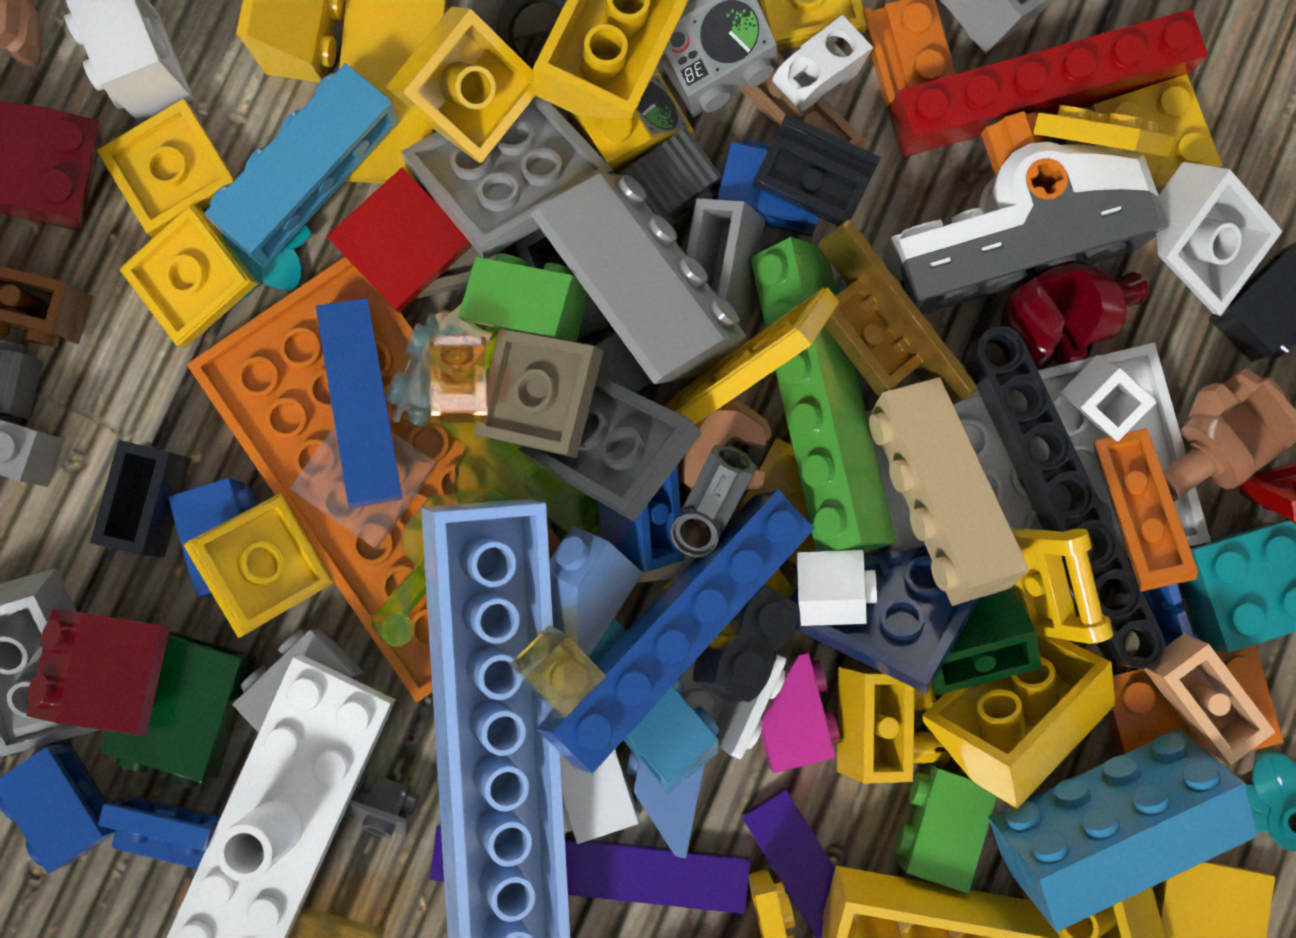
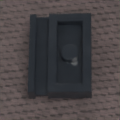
(815, 171)

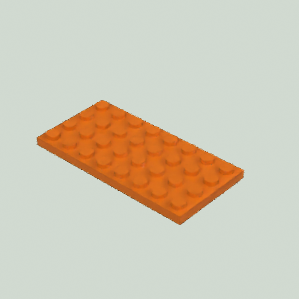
(278, 405)

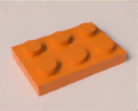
(1145, 713)

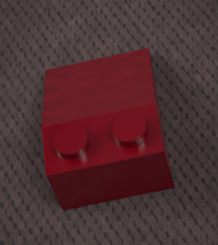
(47, 164)

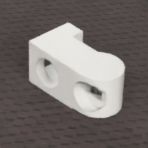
(822, 64)

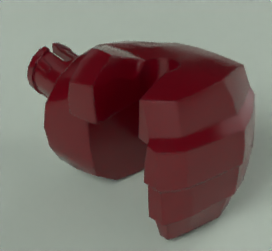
(1070, 310)

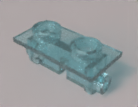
(411, 390)

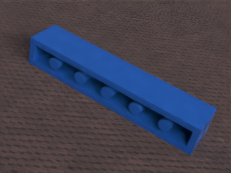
(678, 629)

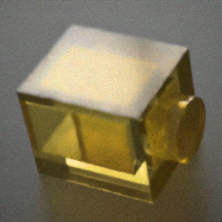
(557, 670)

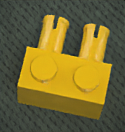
(879, 727)

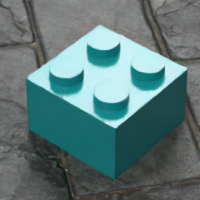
(1244, 587)

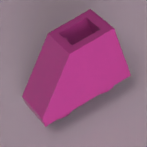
(794, 722)

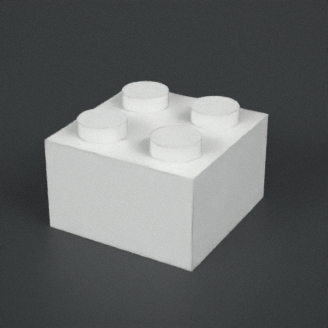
(128, 54)

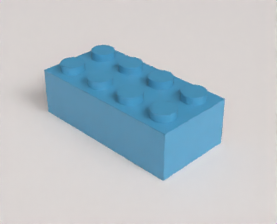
(1123, 828)

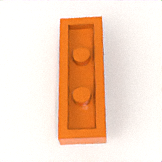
(1145, 510)

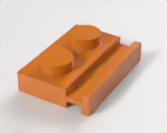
(907, 45)

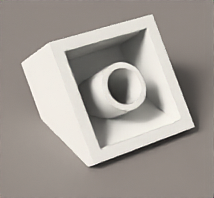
(1213, 232)

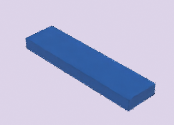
(358, 403)

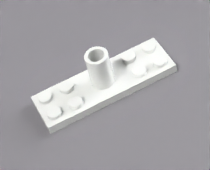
(284, 806)

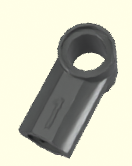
(712, 501)

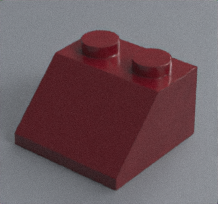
(97, 672)

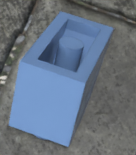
(588, 586)
(670, 812)

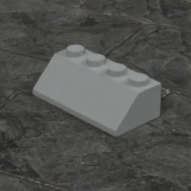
(640, 277)

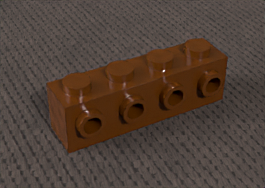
(42, 307)

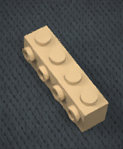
(946, 492)

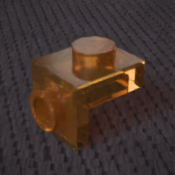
(457, 379)

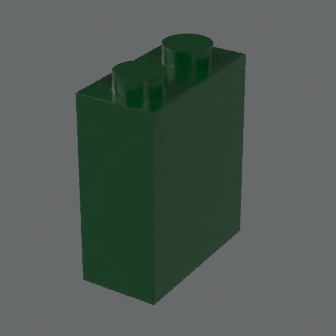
(189, 713)

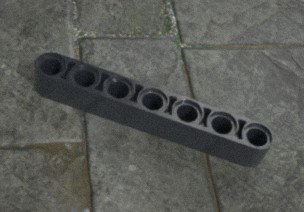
(1064, 468)

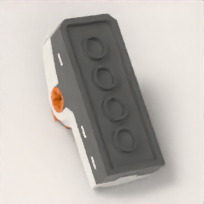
(1034, 214)

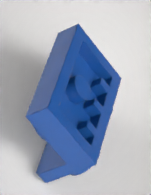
(159, 830)

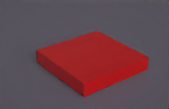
(399, 240)

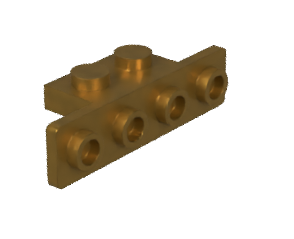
(882, 325)

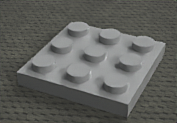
(526, 168)

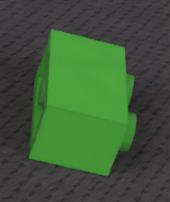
(523, 298)
(944, 828)

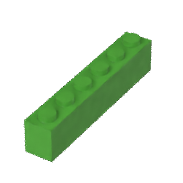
(824, 410)

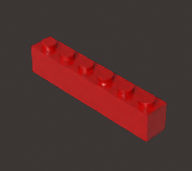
(1040, 82)

